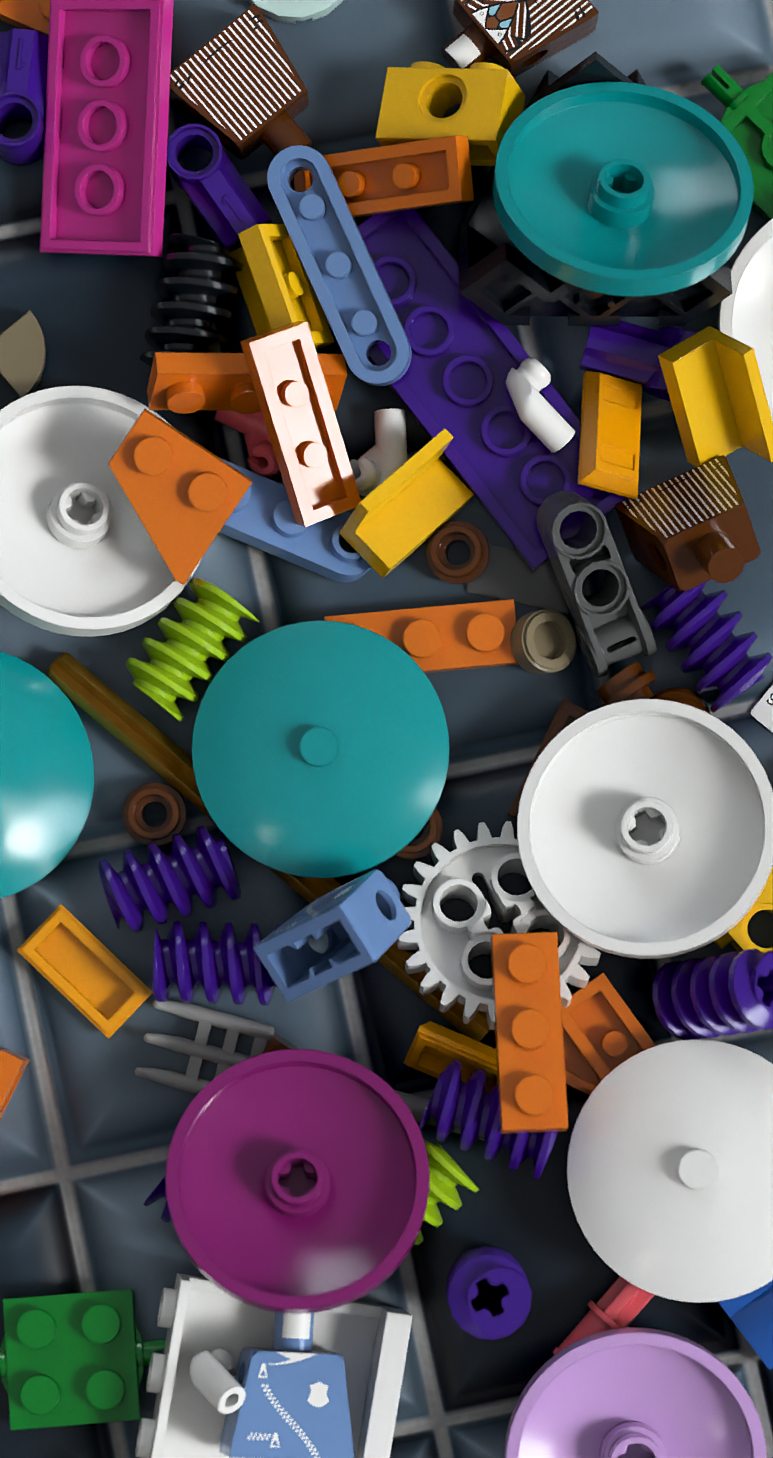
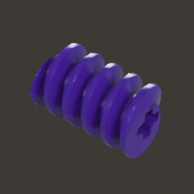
(709, 641)
(169, 879)
(210, 964)
(716, 995)
(477, 1116)
(478, 1316)

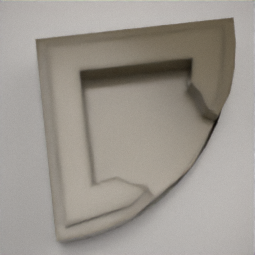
(23, 354)

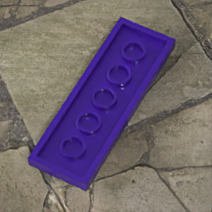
(461, 386)

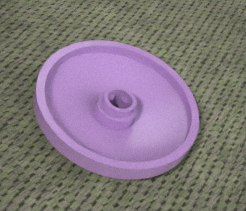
(634, 1398)

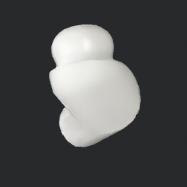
(534, 408)
(387, 453)
(214, 1379)

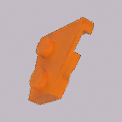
(176, 490)
(599, 1034)

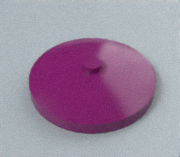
(297, 1181)

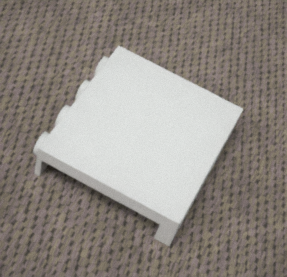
(206, 1318)

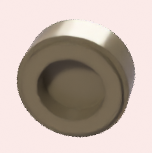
(543, 642)

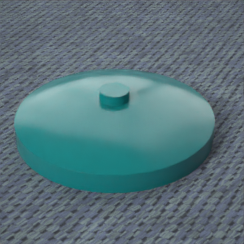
(622, 188)
(320, 749)
(42, 775)

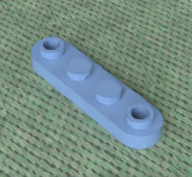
(339, 265)
(268, 523)

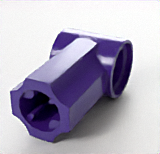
(23, 92)
(218, 189)
(632, 353)

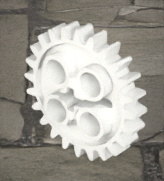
(449, 945)

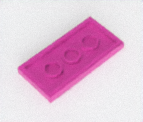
(106, 127)

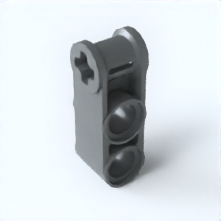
(610, 621)

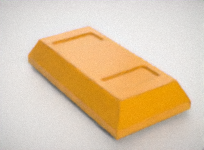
(610, 434)
(84, 971)
(437, 1046)

